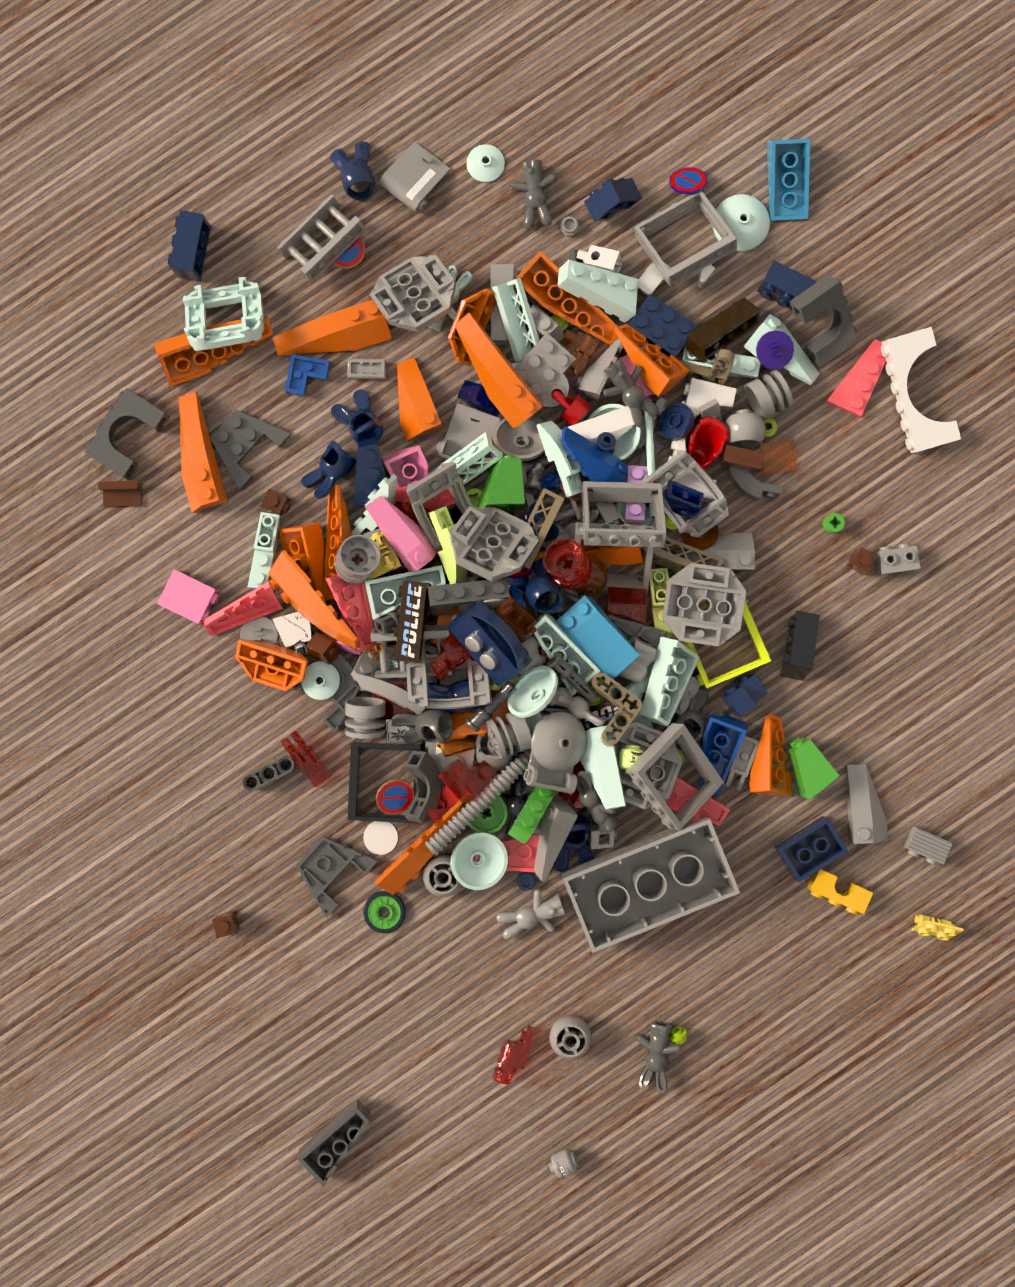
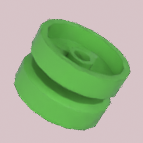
(494, 820)

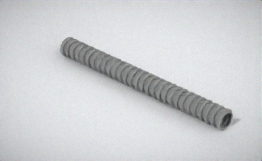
(479, 803)

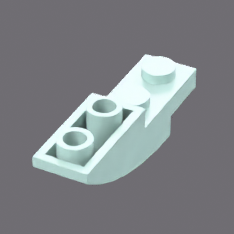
(742, 366)
(555, 451)
(388, 491)
(265, 549)

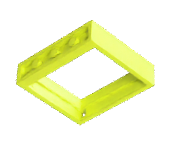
(758, 643)

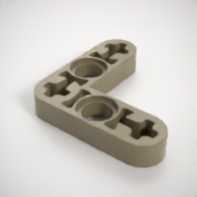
(708, 374)
(623, 711)

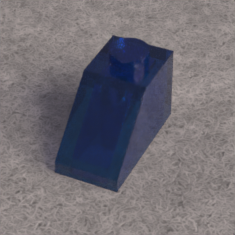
(476, 397)
(683, 499)

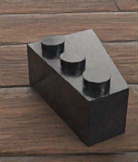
(800, 645)

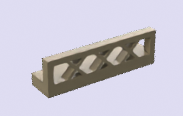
(547, 523)
(676, 562)

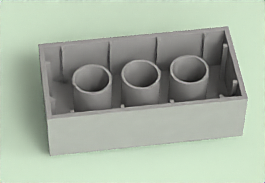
(649, 883)

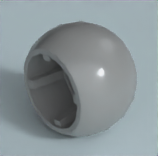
(745, 428)
(436, 888)
(567, 1050)

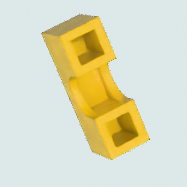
(854, 898)

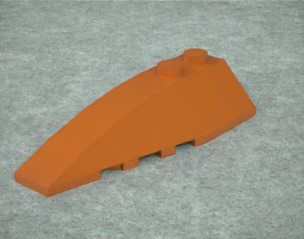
(541, 283)
(336, 332)
(184, 363)
(498, 376)
(198, 459)
(336, 532)
(298, 591)
(413, 858)

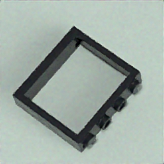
(354, 782)

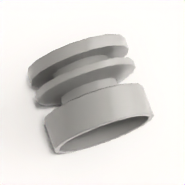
(768, 395)
(366, 554)
(365, 717)
(507, 735)

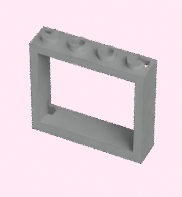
(699, 260)
(624, 493)
(622, 580)
(637, 771)

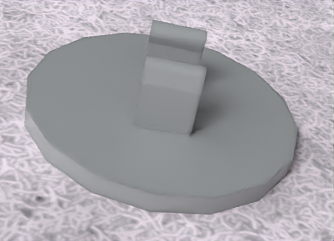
(260, 630)

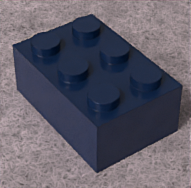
(189, 245)
(783, 284)
(662, 325)
(811, 849)

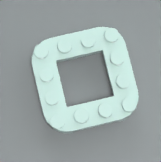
(200, 300)

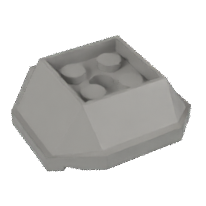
(415, 293)
(492, 542)
(719, 589)
(661, 773)

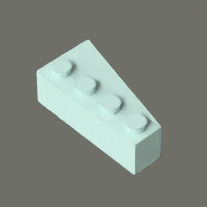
(600, 287)
(384, 591)
(667, 680)

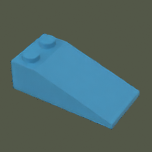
(788, 178)
(598, 637)

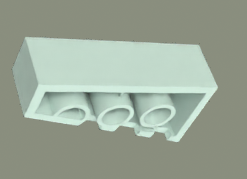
(555, 640)

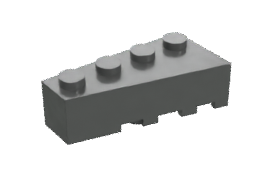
(333, 1142)

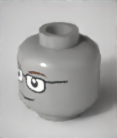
(563, 1163)

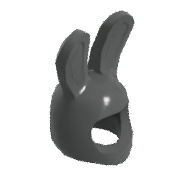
(692, 720)
(430, 726)

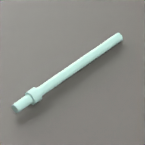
(649, 451)

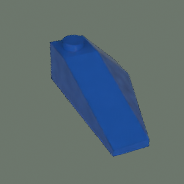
(595, 464)
(721, 744)

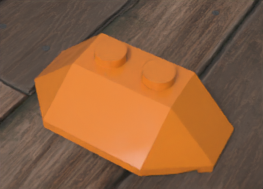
(481, 308)
(271, 663)

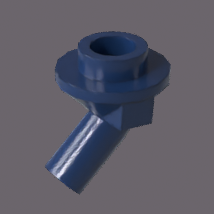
(606, 442)

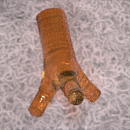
(374, 650)

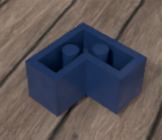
(611, 197)
(744, 695)

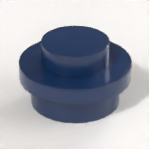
(526, 881)

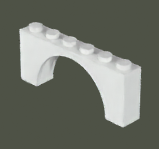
(900, 355)
(697, 394)

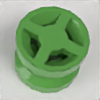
(830, 525)

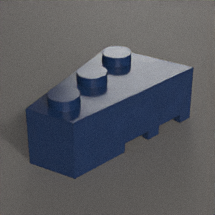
(369, 470)

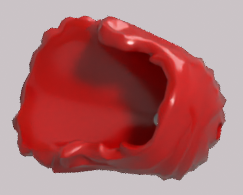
(707, 441)

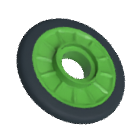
(384, 924)

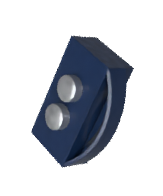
(490, 642)

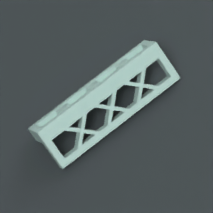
(514, 320)
(474, 454)

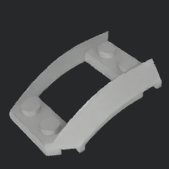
(429, 487)
(709, 515)
(363, 675)
(419, 689)

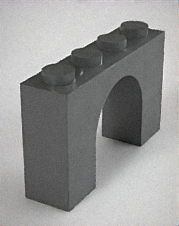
(840, 332)
(127, 407)
(447, 596)

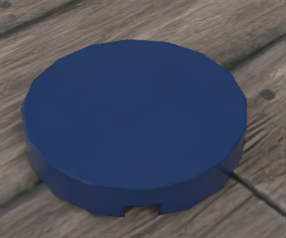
(676, 421)

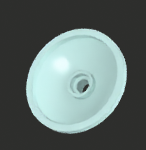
(749, 232)
(629, 441)
(533, 692)
(488, 867)

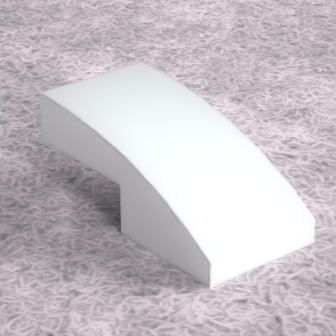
(705, 274)
(650, 279)

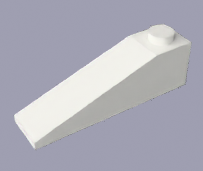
(614, 422)

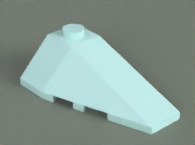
(799, 365)
(603, 768)

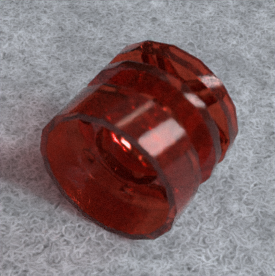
(565, 555)

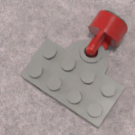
(544, 373)

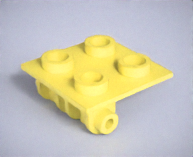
(388, 559)
(941, 928)

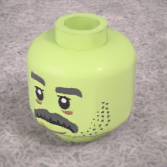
(629, 756)

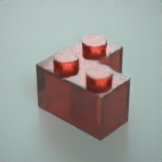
(464, 782)

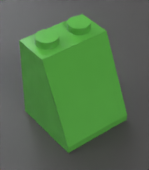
(504, 485)
(810, 768)

